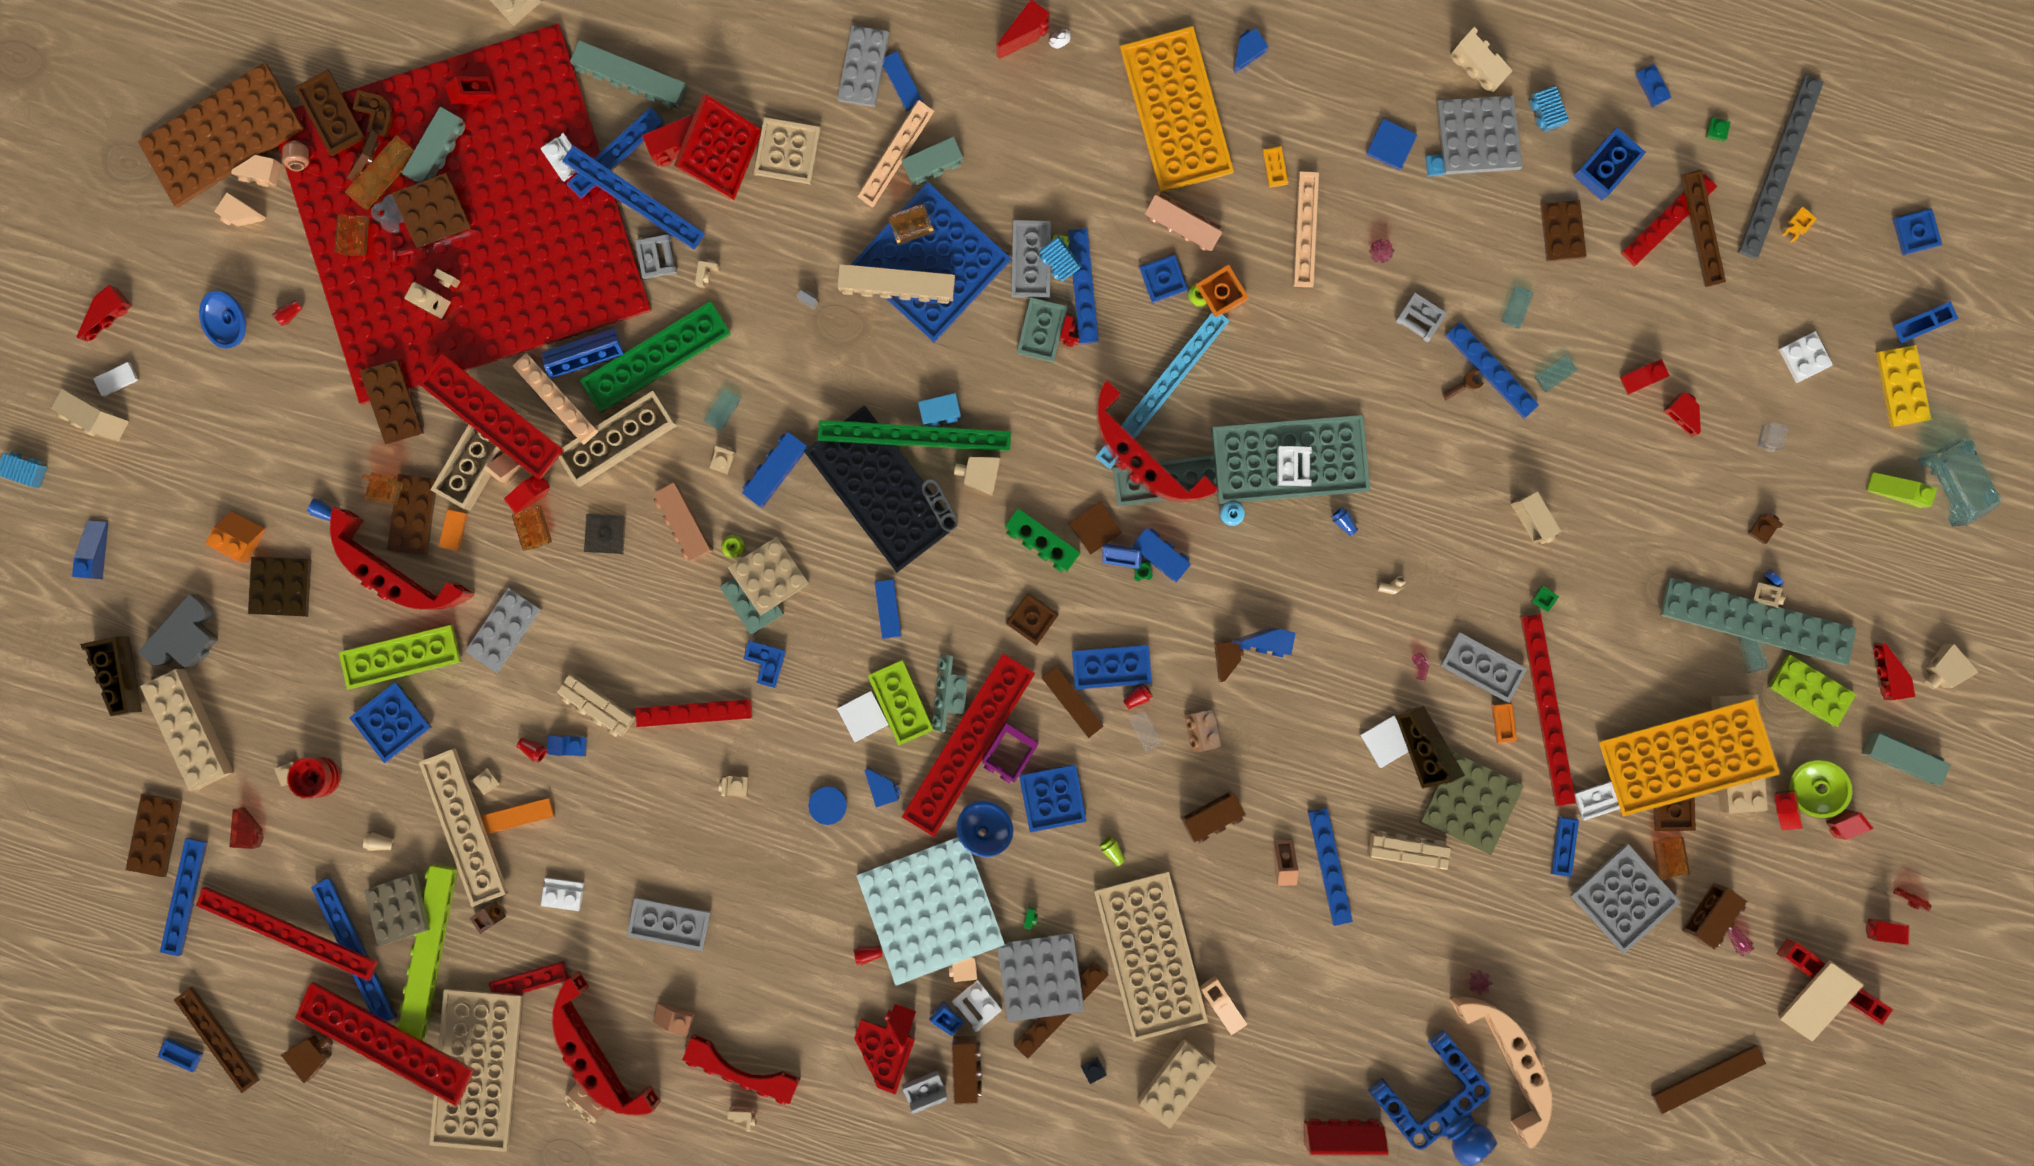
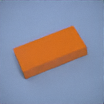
(453, 530)
(1504, 722)

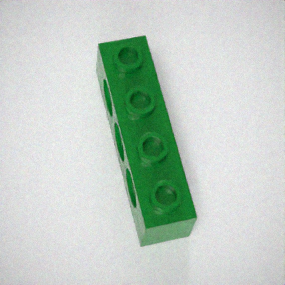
(1021, 519)

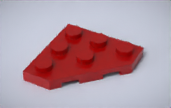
(881, 1055)

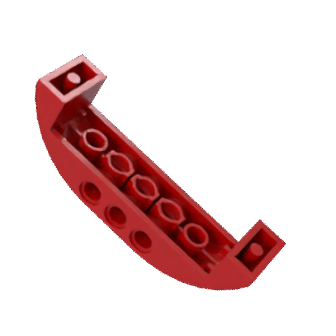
(1114, 435)
(383, 577)
(587, 1059)

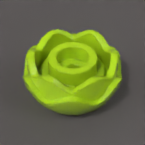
(1194, 297)
(739, 546)

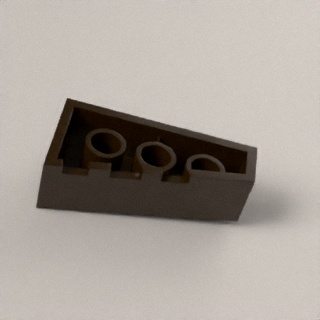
(115, 674)
(1428, 749)

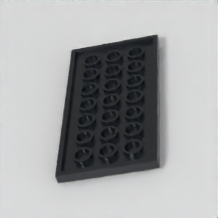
(881, 494)

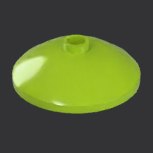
(1821, 802)

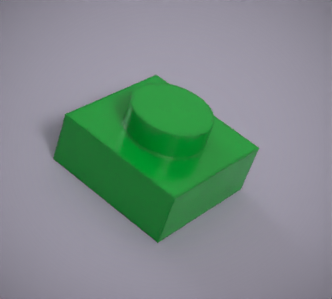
(1718, 129)
(1544, 599)
(1030, 918)

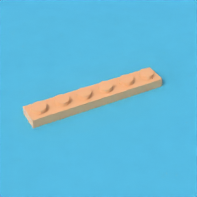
(895, 153)
(1306, 229)
(555, 398)

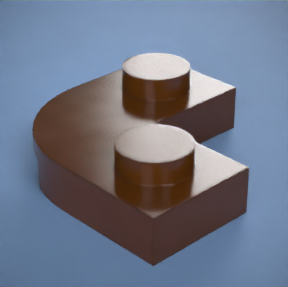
(380, 112)

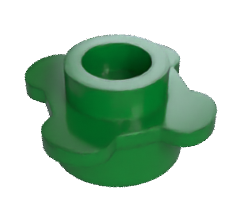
(1147, 572)

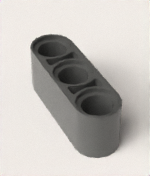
(933, 499)

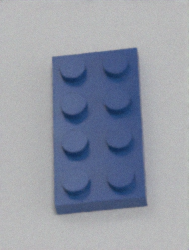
(1111, 667)

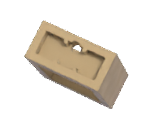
(1536, 518)

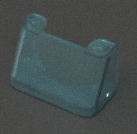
(1963, 481)

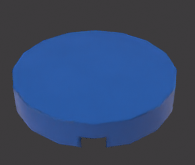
(827, 805)

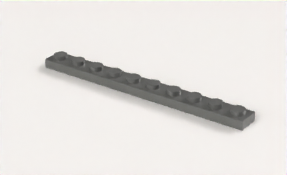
(1780, 167)

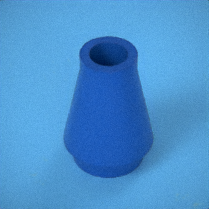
(319, 509)
(1344, 520)

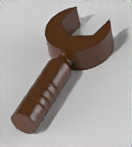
(1460, 387)

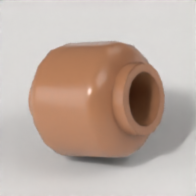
(295, 155)

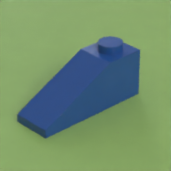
(91, 551)

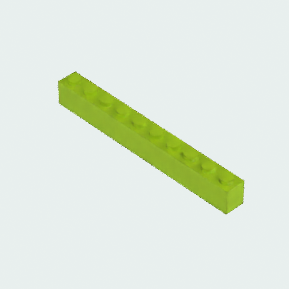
(427, 951)

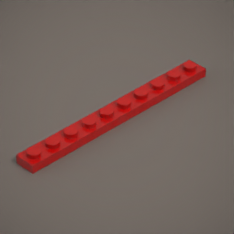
(1548, 710)
(287, 933)

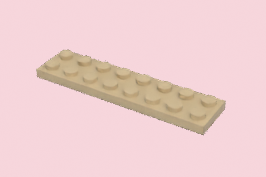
(463, 827)

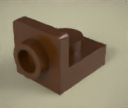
(1765, 527)
(487, 917)

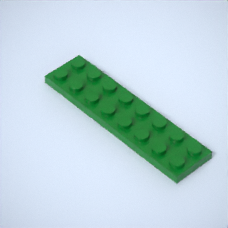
(655, 357)

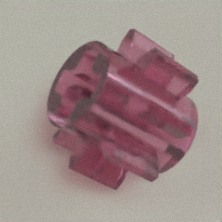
(1381, 251)
(1482, 986)

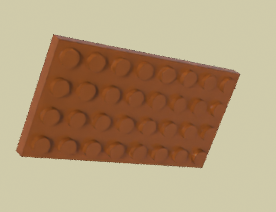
(220, 134)

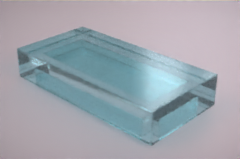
(1517, 307)
(1555, 373)
(722, 410)
(1753, 655)

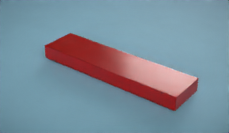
(531, 979)

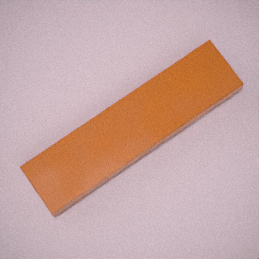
(518, 815)

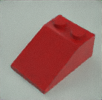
(1025, 30)

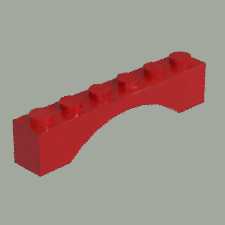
(1810, 965)
(703, 1054)

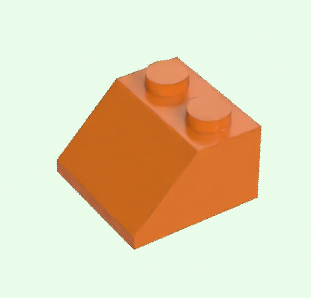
(1222, 291)
(235, 537)

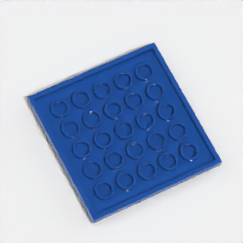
(952, 249)

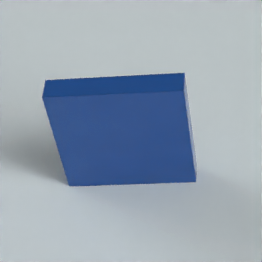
(1391, 144)
(1917, 231)
(1163, 278)

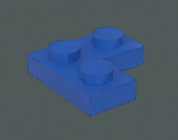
(771, 661)

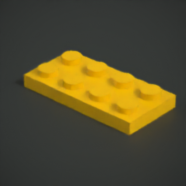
(1903, 386)

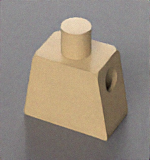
(425, 299)
(979, 473)
(1949, 668)

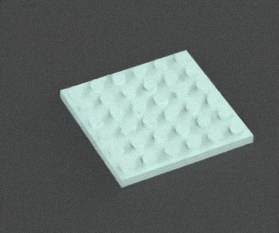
(930, 910)

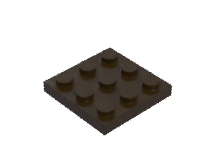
(279, 586)

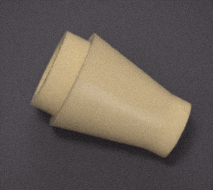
(375, 841)

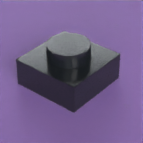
(1093, 1070)

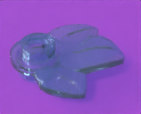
(391, 217)

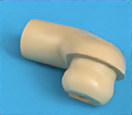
(1393, 587)

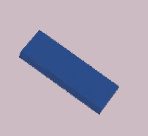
(901, 80)
(888, 609)
(1564, 846)

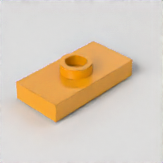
(1275, 166)

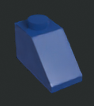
(1249, 49)
(882, 788)

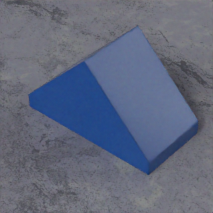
(946, 1018)

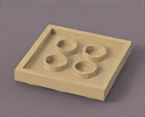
(787, 150)
(768, 576)

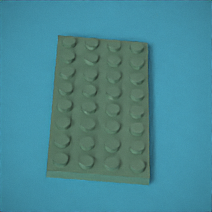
(1248, 458)

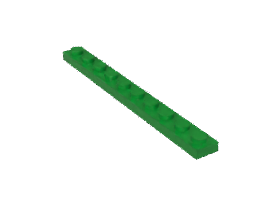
(914, 435)

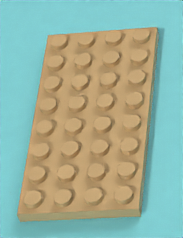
(1151, 956)
(483, 1034)

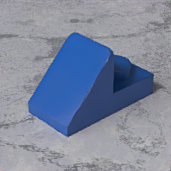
(566, 745)

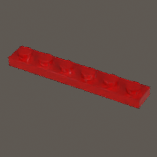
(1661, 226)
(693, 713)

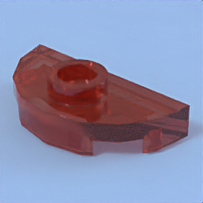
(1913, 900)

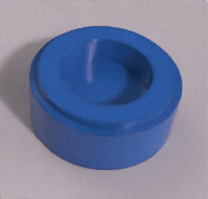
(1773, 578)

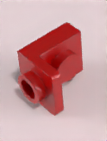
(1068, 328)

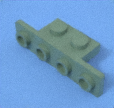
(950, 693)

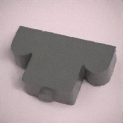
(182, 635)

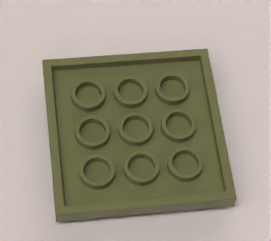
(1474, 805)

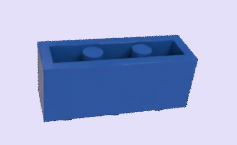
(1162, 554)

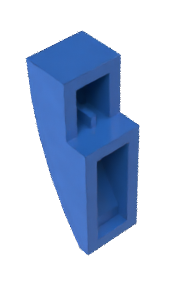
(1925, 322)

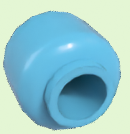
(1224, 513)

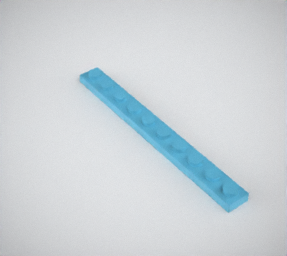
(1168, 382)

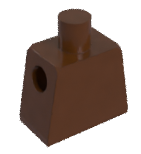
(308, 1057)

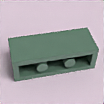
(933, 161)

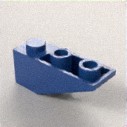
(1269, 639)

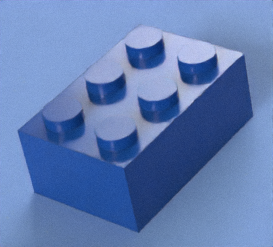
(1609, 164)

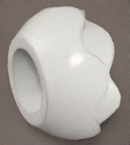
(1060, 39)

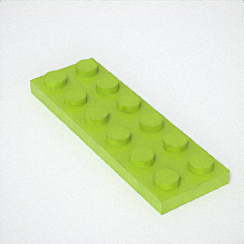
(399, 657)

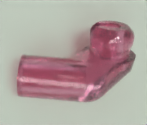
(1422, 665)

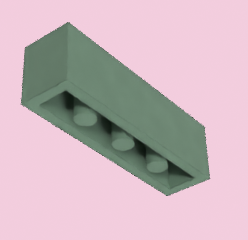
(434, 146)
(1906, 759)

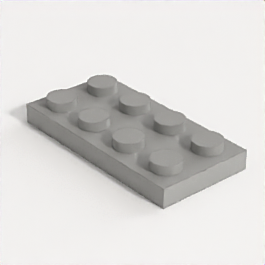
(863, 66)
(1029, 272)
(503, 630)
(1483, 667)
(668, 924)

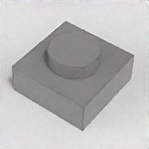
(808, 298)

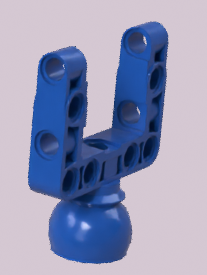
(1469, 1140)

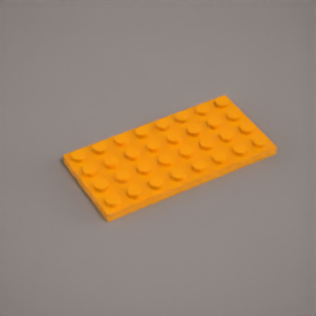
(1176, 109)
(1689, 757)

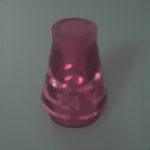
(1740, 942)

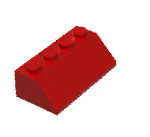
(1345, 1137)

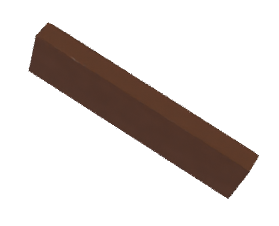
(1072, 702)

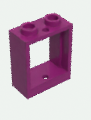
(1005, 775)

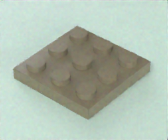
(397, 909)

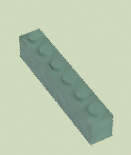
(629, 75)

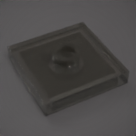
(604, 534)

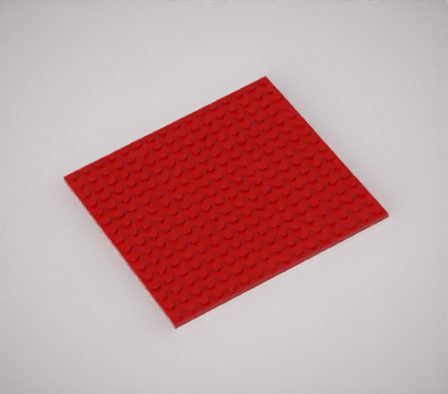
(536, 252)

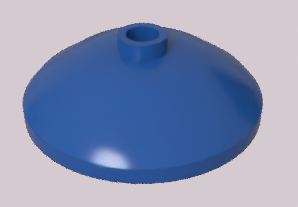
(222, 319)
(989, 819)

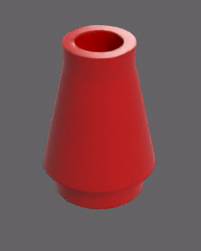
(287, 312)
(1138, 696)
(532, 750)
(867, 954)

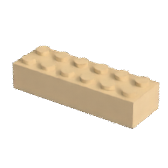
(617, 438)
(464, 472)
(187, 729)
(1747, 796)

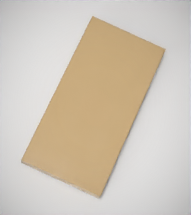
(1821, 1000)

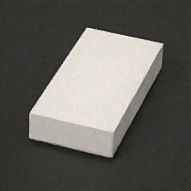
(116, 379)

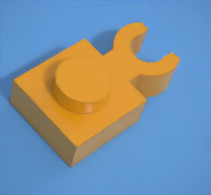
(1800, 223)

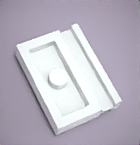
(555, 153)
(1597, 800)
(562, 894)

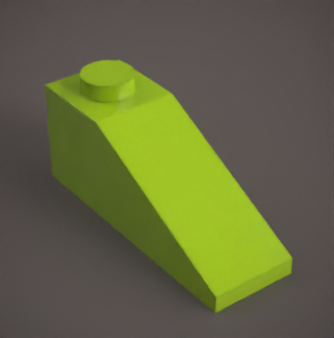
(1902, 490)

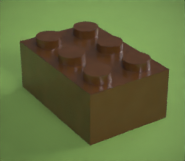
(1213, 817)
(1715, 916)
(966, 1069)

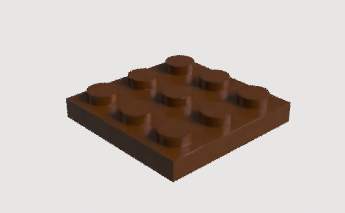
(431, 210)

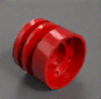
(303, 777)

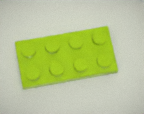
(1812, 690)
(900, 702)

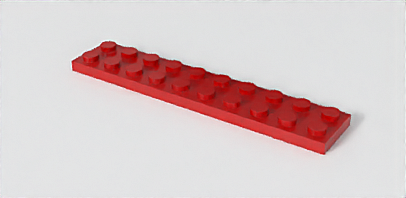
(968, 745)
(384, 1044)

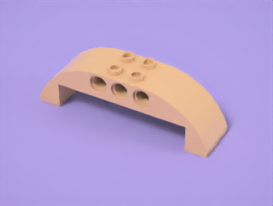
(1522, 1061)

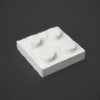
(1805, 357)

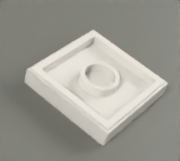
(863, 716)
(1385, 741)

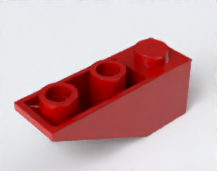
(103, 310)
(1894, 678)

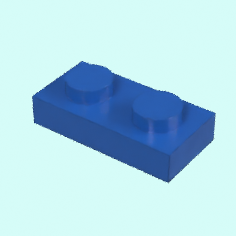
(1653, 85)

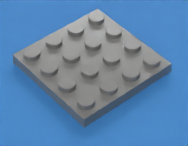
(1479, 135)
(1625, 898)
(1040, 977)

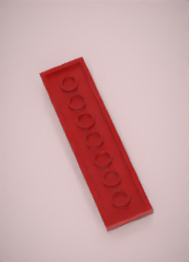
(491, 416)

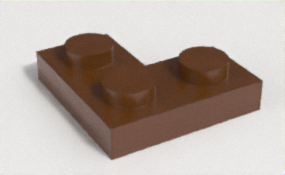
(365, 156)

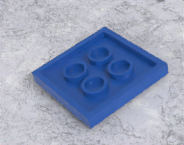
(390, 722)
(1052, 798)

